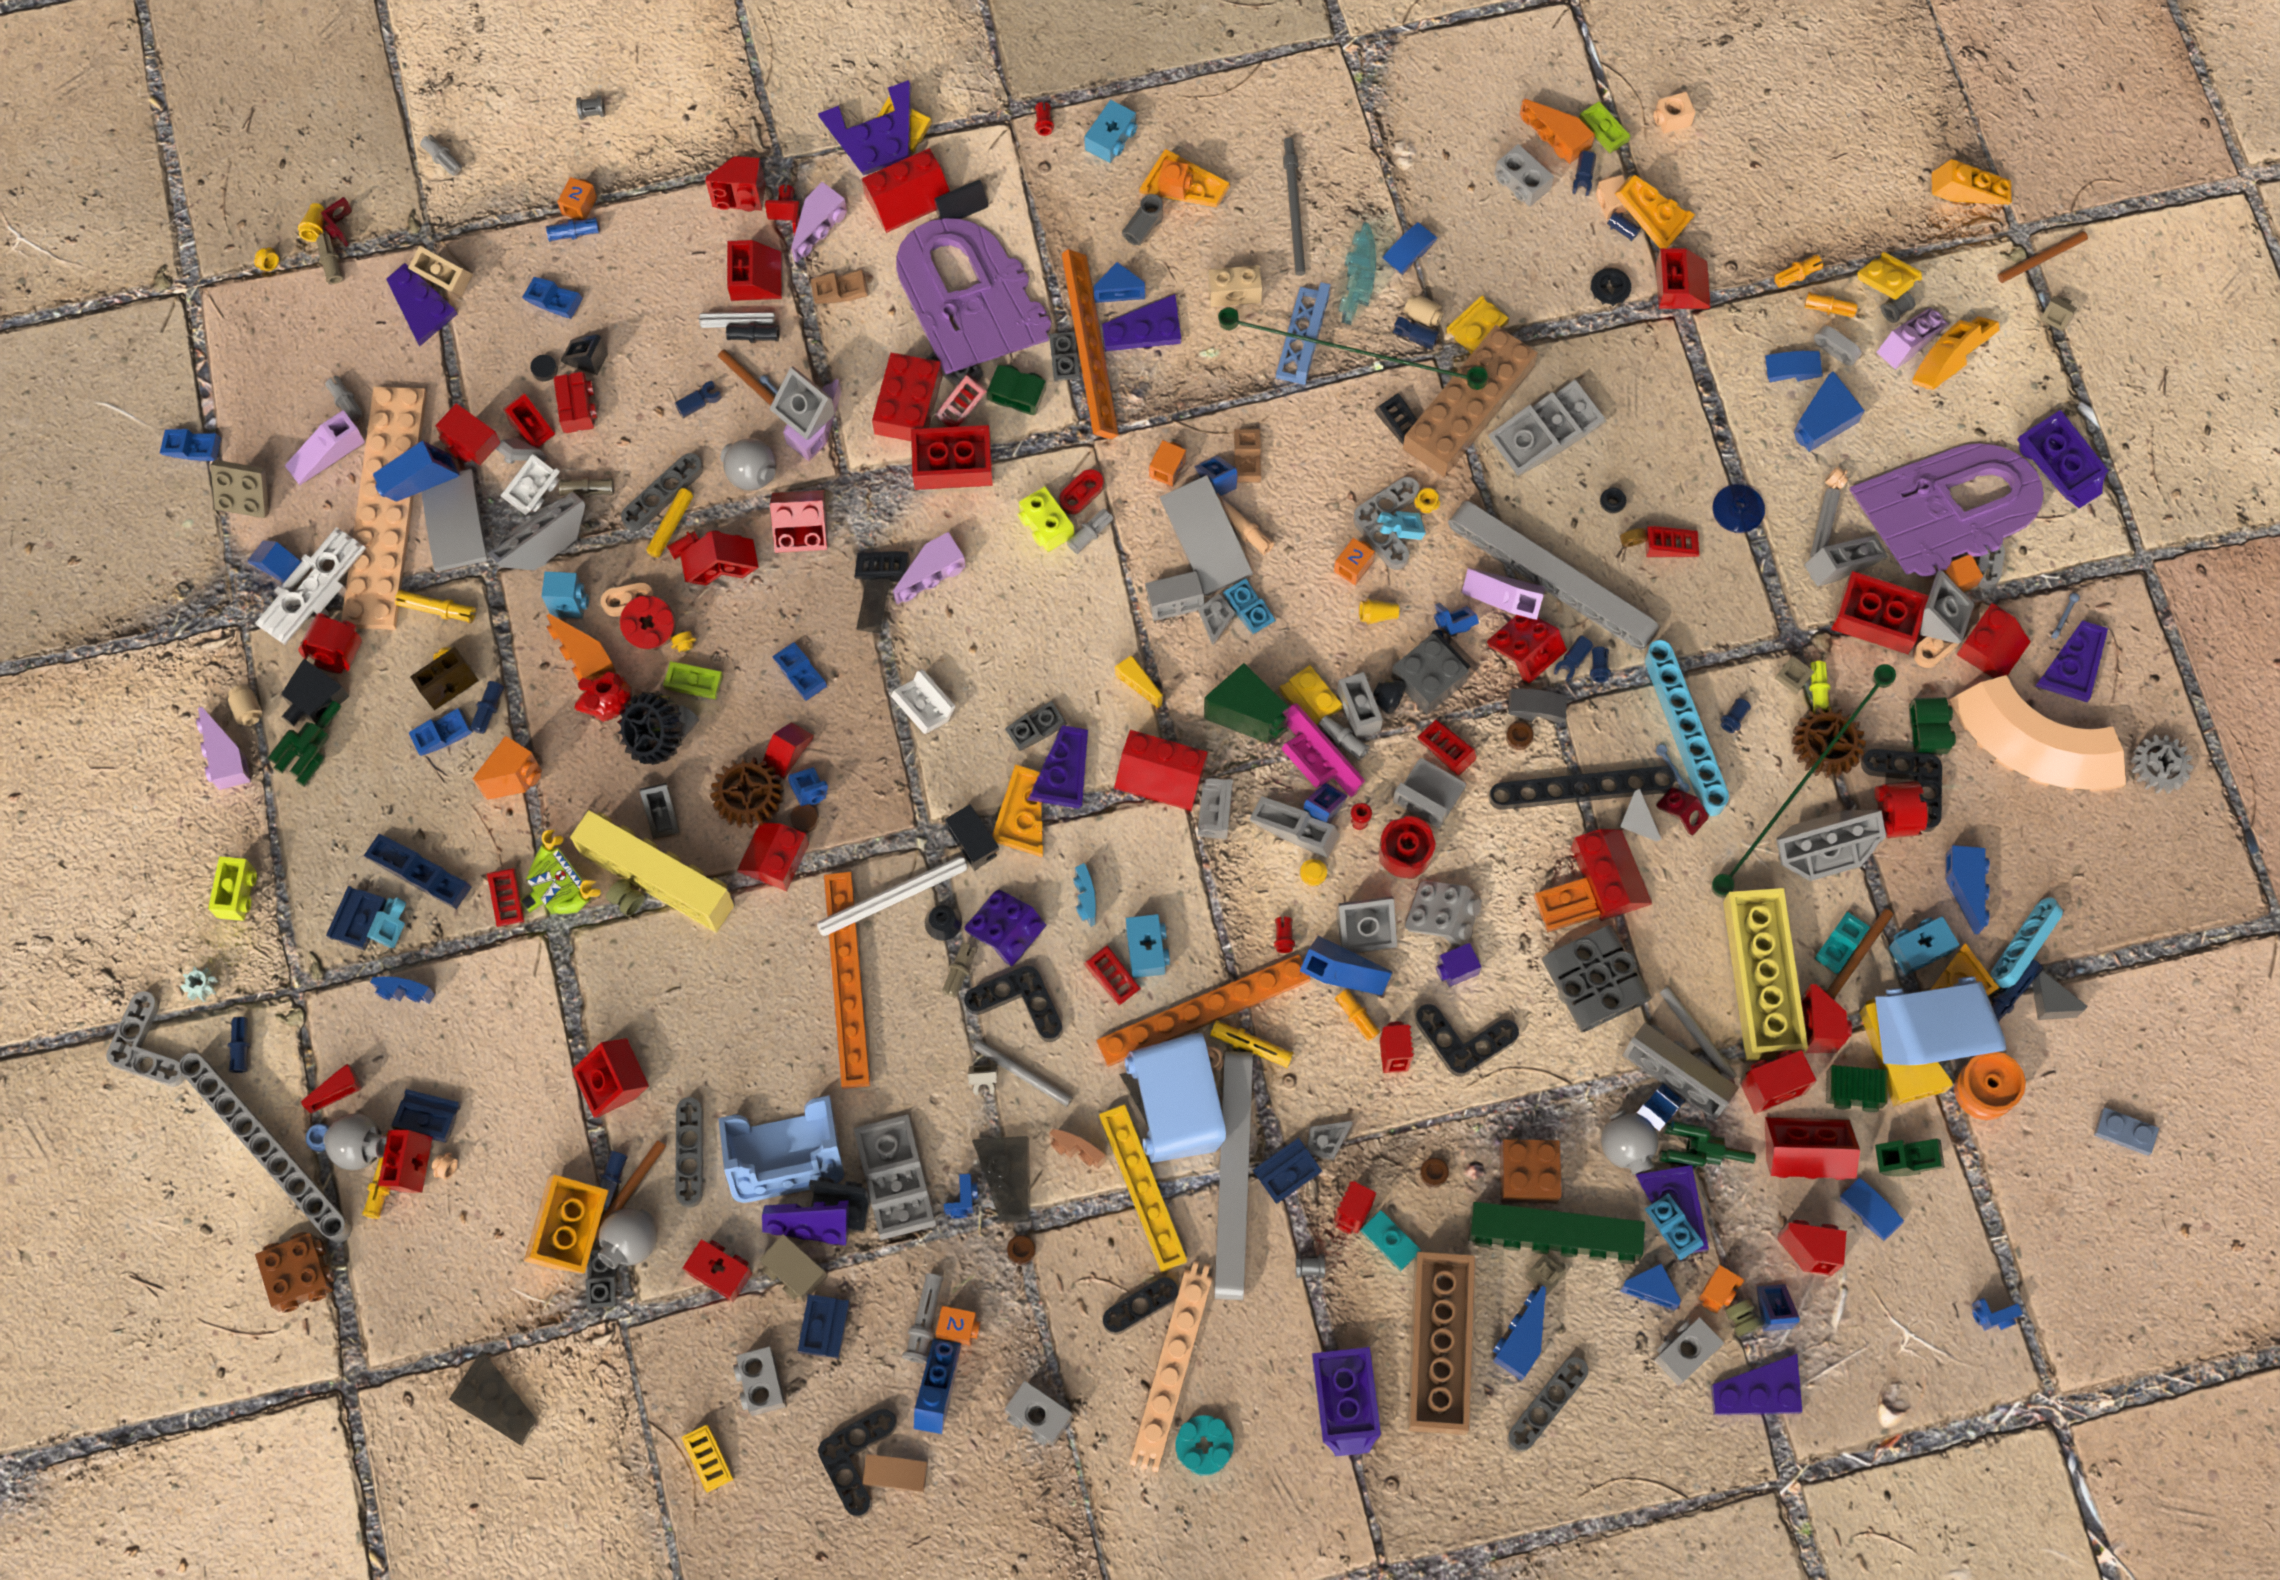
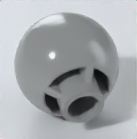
(748, 464)
(354, 1142)
(1629, 1142)
(627, 1237)

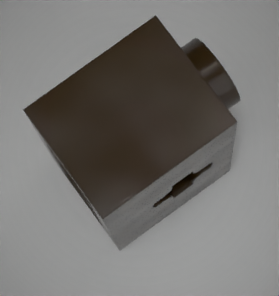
(444, 678)

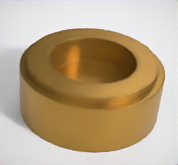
(1633, 537)

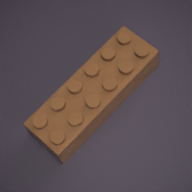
(1463, 413)
(1441, 1343)

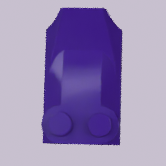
(2065, 459)
(1346, 1400)

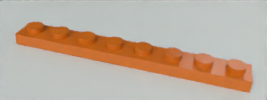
(1089, 344)
(847, 986)
(1204, 1009)

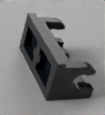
(971, 837)

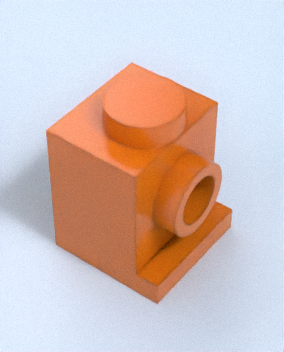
(1719, 1289)

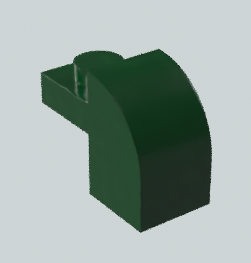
(1909, 1159)

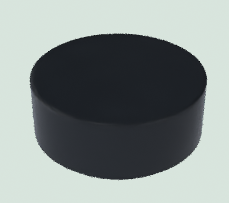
(543, 368)

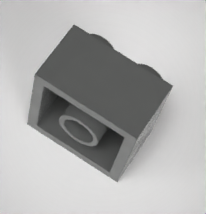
(1430, 673)

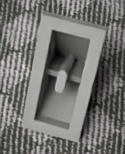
(1639, 819)

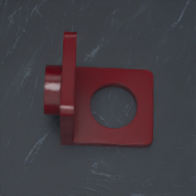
(331, 220)
(1682, 806)

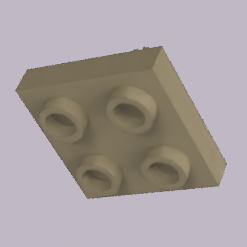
(239, 488)

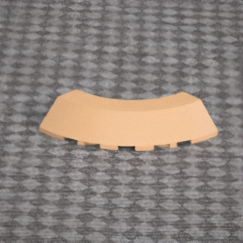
(2037, 745)

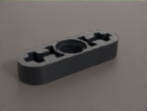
(1118, 1310)

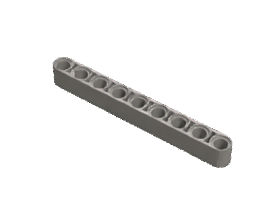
(1553, 574)
(273, 1156)
(1234, 1176)

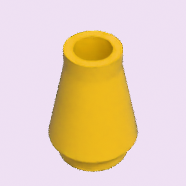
(312, 223)
(1376, 611)

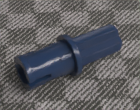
(486, 707)
(238, 1045)
(612, 1174)

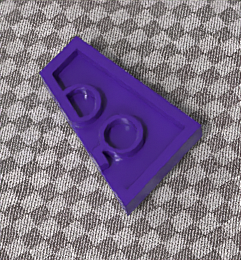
(1144, 327)
(2077, 663)
(1063, 770)
(808, 1223)
(1760, 1391)

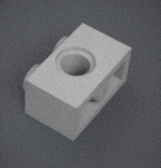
(1359, 705)
(1704, 1344)
(1025, 1401)

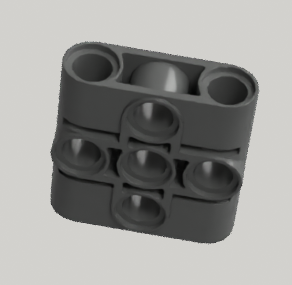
(1623, 987)

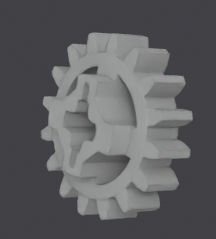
(2170, 757)

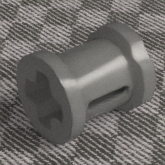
(590, 107)
(1895, 308)
(1310, 1265)

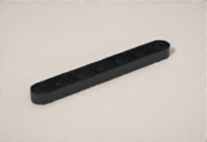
(1569, 793)

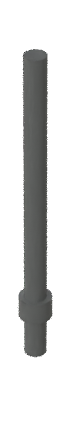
(1290, 163)

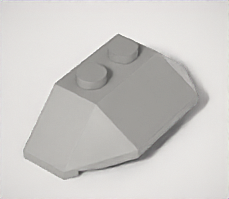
(541, 535)
(1831, 843)

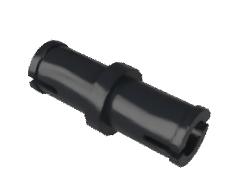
(753, 332)

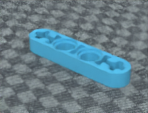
(2010, 968)

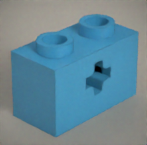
(1110, 131)
(564, 595)
(1913, 956)
(1143, 961)

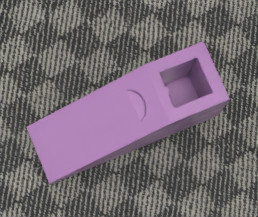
(819, 213)
(1911, 337)
(324, 447)
(811, 447)
(934, 563)
(1504, 592)
(225, 760)

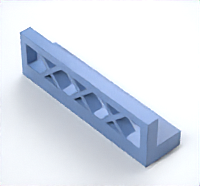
(1312, 331)

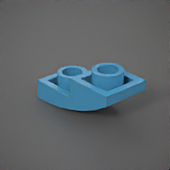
(1248, 607)
(1086, 901)
(1674, 1227)

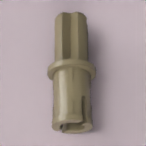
(329, 259)
(959, 970)

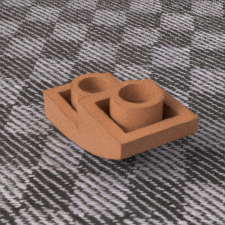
(1069, 1144)

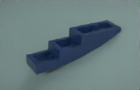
(417, 871)

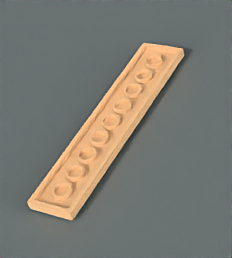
(379, 521)

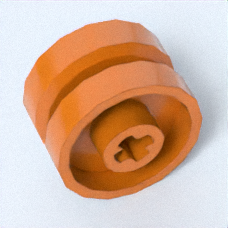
(1989, 1085)

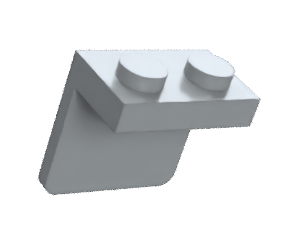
(1444, 911)

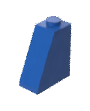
(1828, 414)
(415, 472)

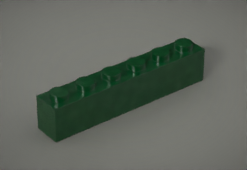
(1556, 1231)

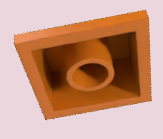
(507, 771)

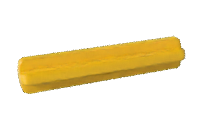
(669, 523)

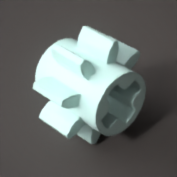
(196, 977)

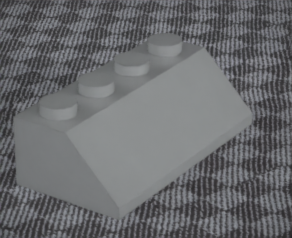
(1680, 1070)

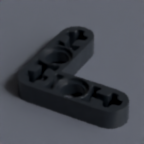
(1926, 779)
(1018, 990)
(1457, 1048)
(844, 1461)

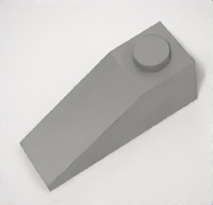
(1840, 559)

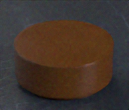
(1519, 735)
(804, 818)
(1434, 1172)
(1021, 1250)

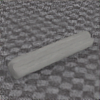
(721, 319)
(1825, 520)

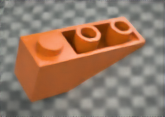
(1561, 130)
(584, 651)

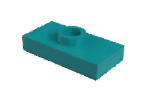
(1390, 1240)

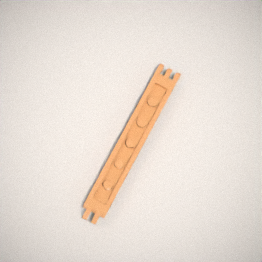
(1172, 1366)

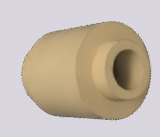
(1423, 311)
(244, 705)

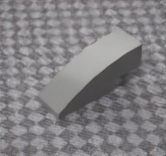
(1295, 826)

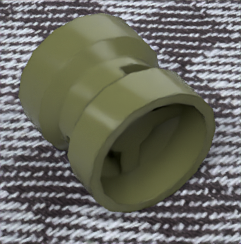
(625, 897)
(1748, 1323)

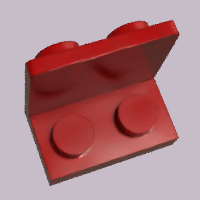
(1530, 644)

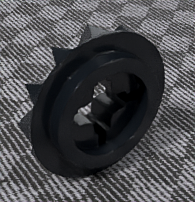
(1619, 281)

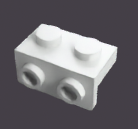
(530, 484)
(924, 702)

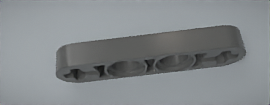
(658, 489)
(686, 1152)
(1550, 1406)

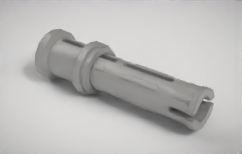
(923, 1334)

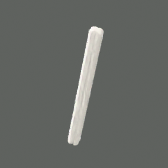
(891, 896)

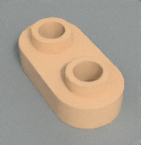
(623, 595)
(1935, 648)

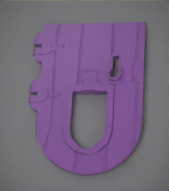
(990, 315)
(1930, 525)

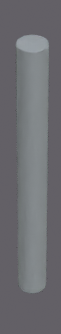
(1697, 1032)
(1022, 1073)

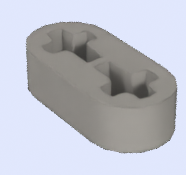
(1837, 345)
(1995, 568)

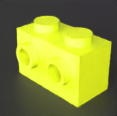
(1045, 519)
(232, 888)

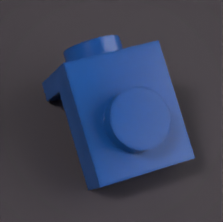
(1456, 621)
(808, 787)
(968, 1192)
(2003, 1318)

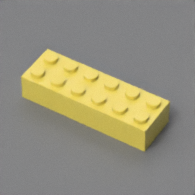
(653, 870)
(1764, 973)

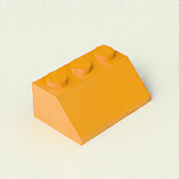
(566, 1224)

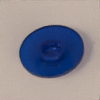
(1736, 518)

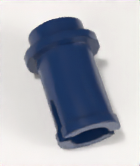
(1623, 226)
(1600, 671)
(1736, 714)

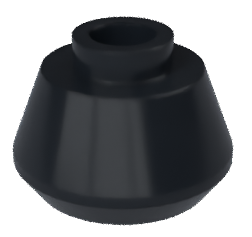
(1389, 694)
(943, 922)

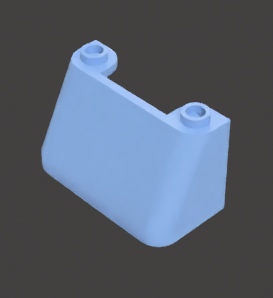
(1938, 1024)
(1178, 1098)
(780, 1154)

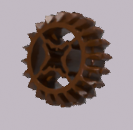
(1849, 747)
(735, 793)

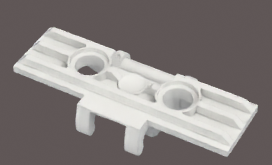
(315, 590)

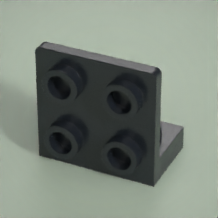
(831, 1193)

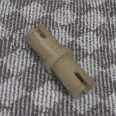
(586, 486)

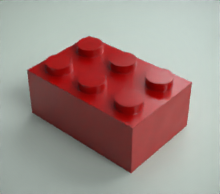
(906, 396)
(951, 457)
(1880, 612)

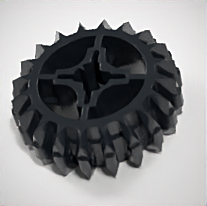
(642, 731)

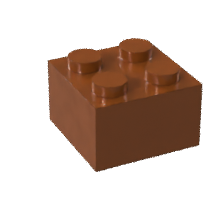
(1530, 1171)

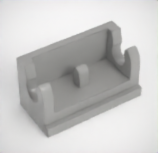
(1174, 595)
(1215, 808)

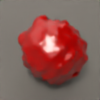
(603, 696)

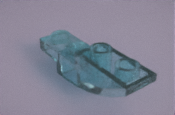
(1361, 273)

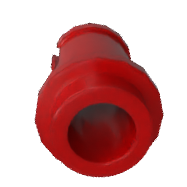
(1044, 124)
(682, 544)
(1360, 815)
(1284, 940)

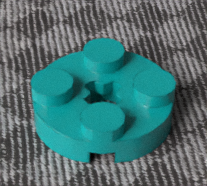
(1194, 1459)

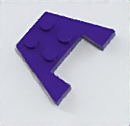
(877, 141)

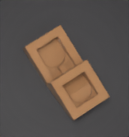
(839, 289)
(1247, 455)
(895, 1473)

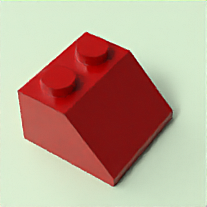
(1995, 643)
(774, 854)
(1824, 1021)
(610, 1076)

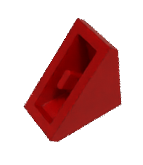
(528, 421)
(786, 748)

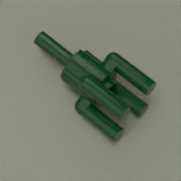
(305, 745)
(1700, 1147)

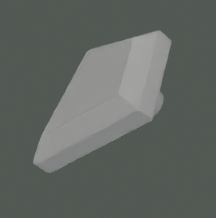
(516, 449)
(1216, 616)
(1327, 1139)

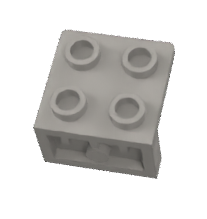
(1429, 792)

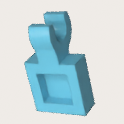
(386, 925)

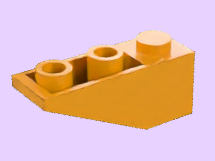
(1965, 183)

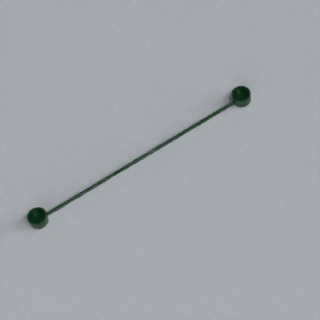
(1476, 376)
(1883, 677)

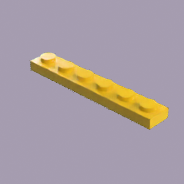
(1142, 1188)

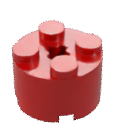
(633, 627)
(330, 643)
(1902, 809)
(1405, 862)

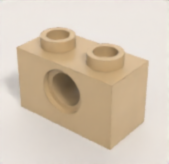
(440, 271)
(1234, 286)

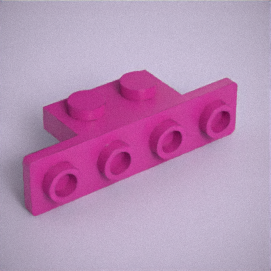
(1317, 754)

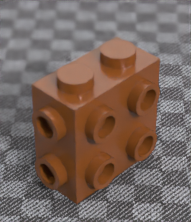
(295, 1272)

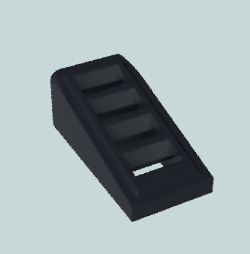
(1388, 419)
(890, 557)

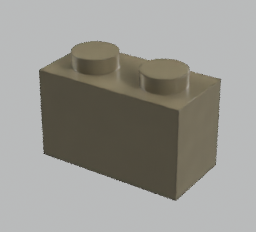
(792, 1268)

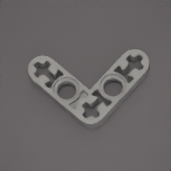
(1370, 528)
(135, 1053)

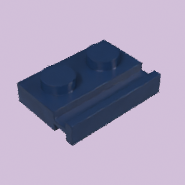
(355, 917)
(426, 1115)
(1287, 1171)
(823, 1326)

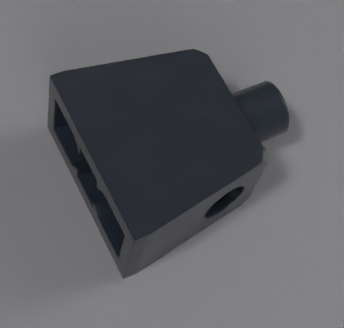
(310, 694)

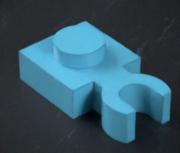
(1405, 524)

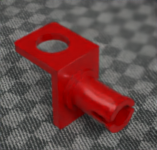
(784, 207)

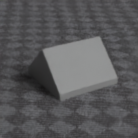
(802, 404)
(1946, 611)
(1367, 924)

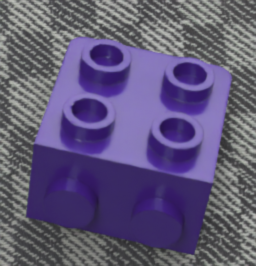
(1006, 926)

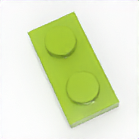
(1605, 127)
(693, 680)

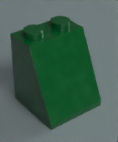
(1247, 706)

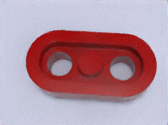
(1080, 492)

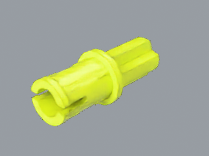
(1819, 685)

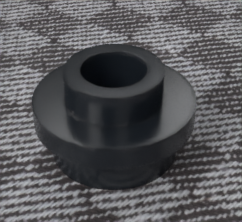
(1616, 494)

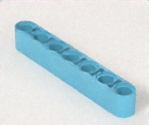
(1686, 715)

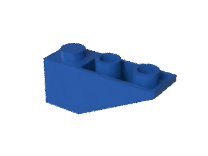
(1966, 879)
(1344, 968)
(1524, 1343)
(936, 1386)

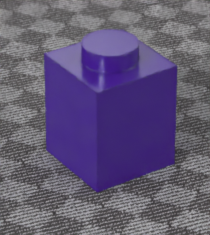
(1458, 965)

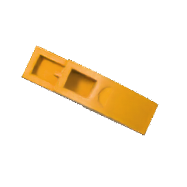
(1950, 351)

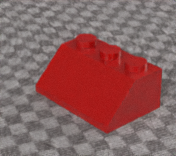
(905, 189)
(1161, 770)
(1611, 872)
(1811, 1148)

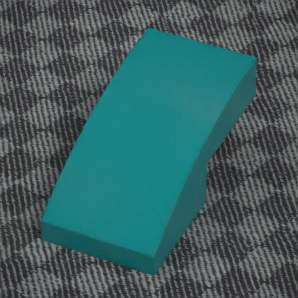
(1842, 942)

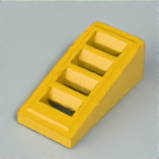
(1136, 678)
(696, 1435)

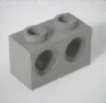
(1528, 172)
(766, 1379)

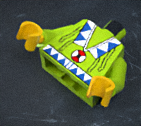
(556, 881)

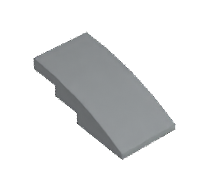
(1547, 428)
(454, 523)
(1206, 535)
(894, 1177)

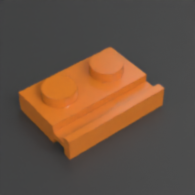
(1567, 905)

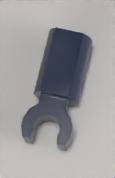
(1584, 171)
(1416, 332)
(697, 400)
(1574, 657)

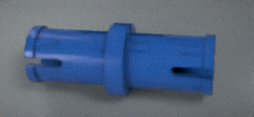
(572, 229)

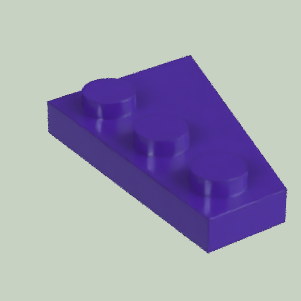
(420, 303)
(1682, 1188)

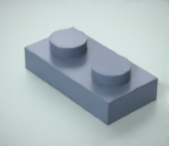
(2126, 1131)

